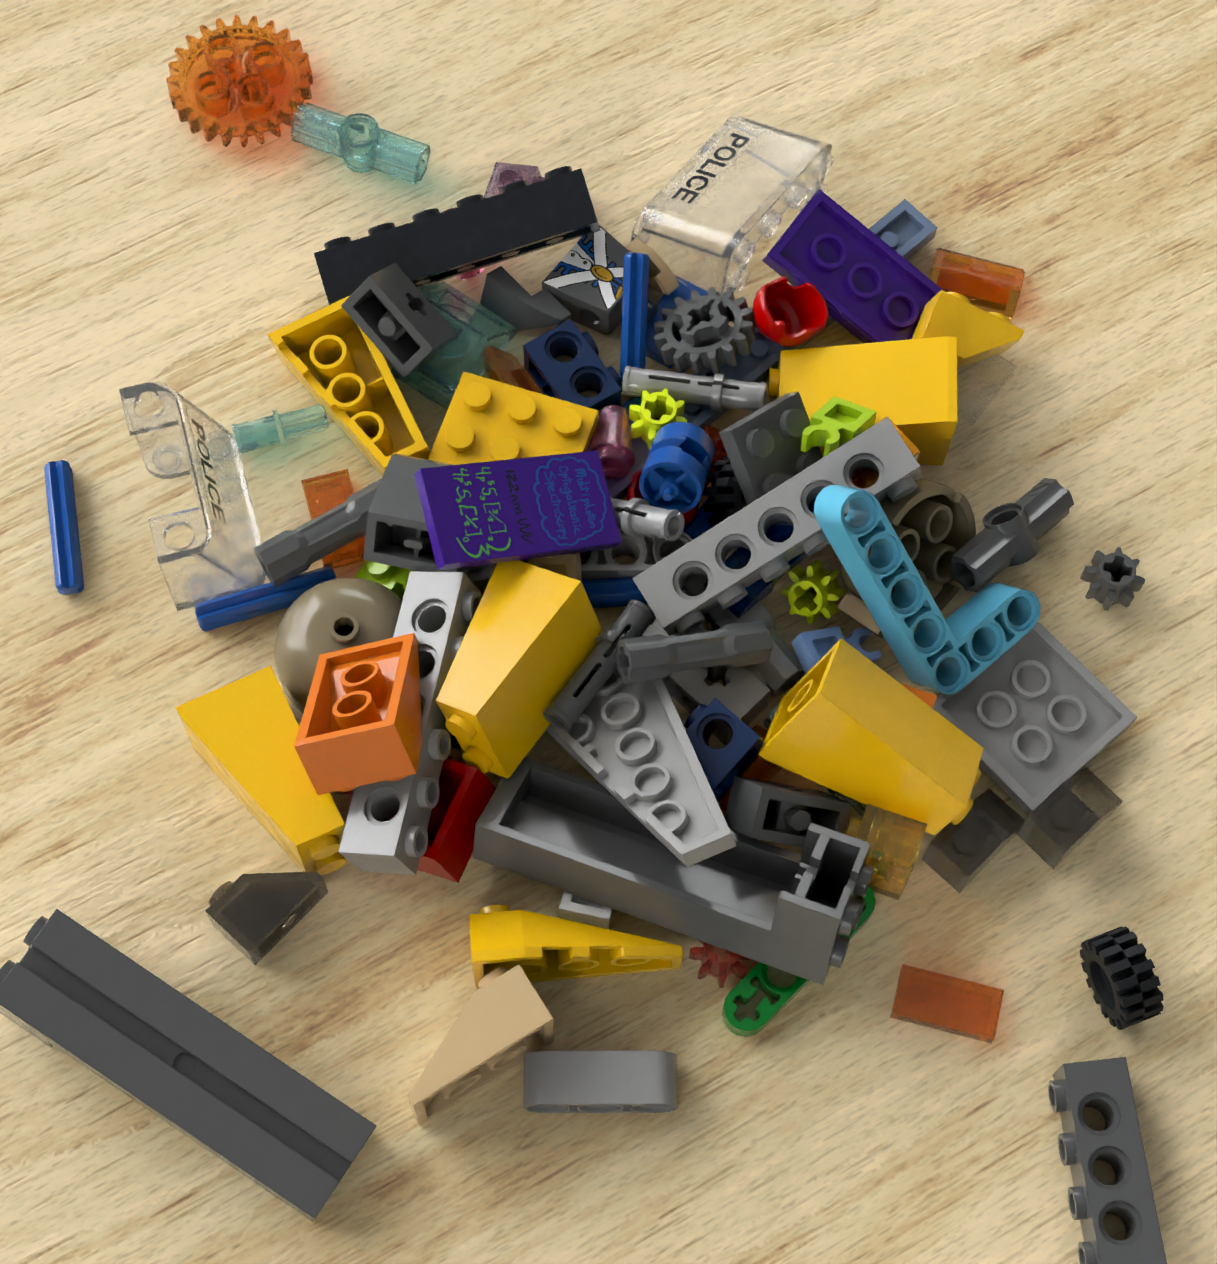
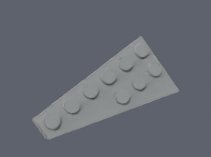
(646, 761)

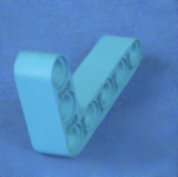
(992, 617)

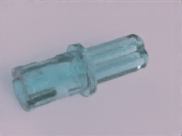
(279, 428)

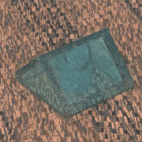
(475, 328)

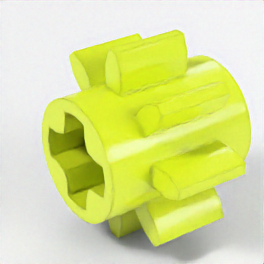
(654, 406)
(802, 599)

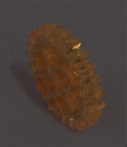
(275, 76)

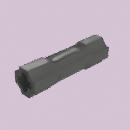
(297, 549)
(659, 656)

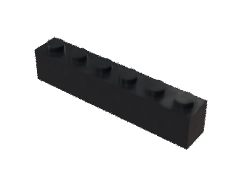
(465, 237)

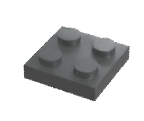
(768, 446)

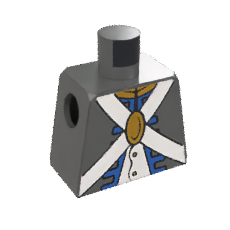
(592, 282)

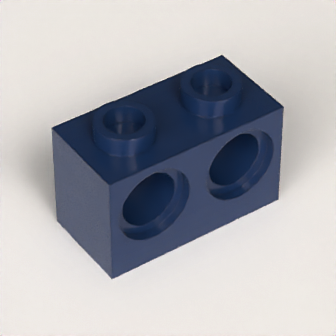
(570, 378)
(722, 763)

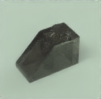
(1068, 816)
(968, 847)
(263, 908)

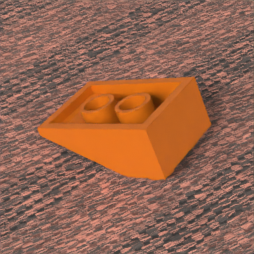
(363, 716)

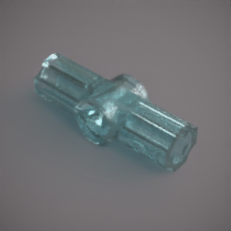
(340, 133)

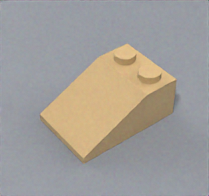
(484, 1042)

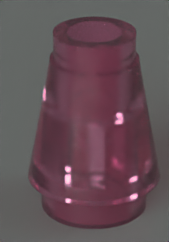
(614, 442)

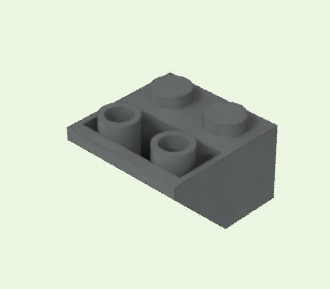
(396, 519)

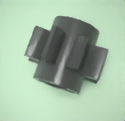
(1125, 579)

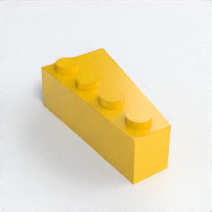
(351, 383)

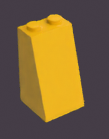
(898, 379)
(514, 662)
(873, 741)
(249, 743)

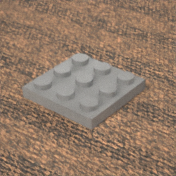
(1036, 717)

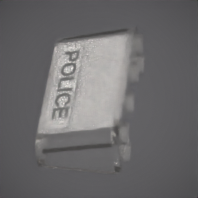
(729, 199)
(183, 441)

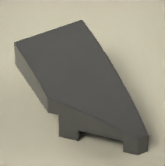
(516, 306)

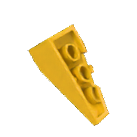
(560, 948)

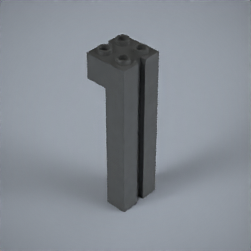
(743, 900)
(181, 1063)

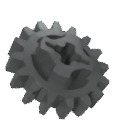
(705, 331)

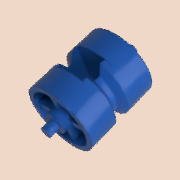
(677, 467)

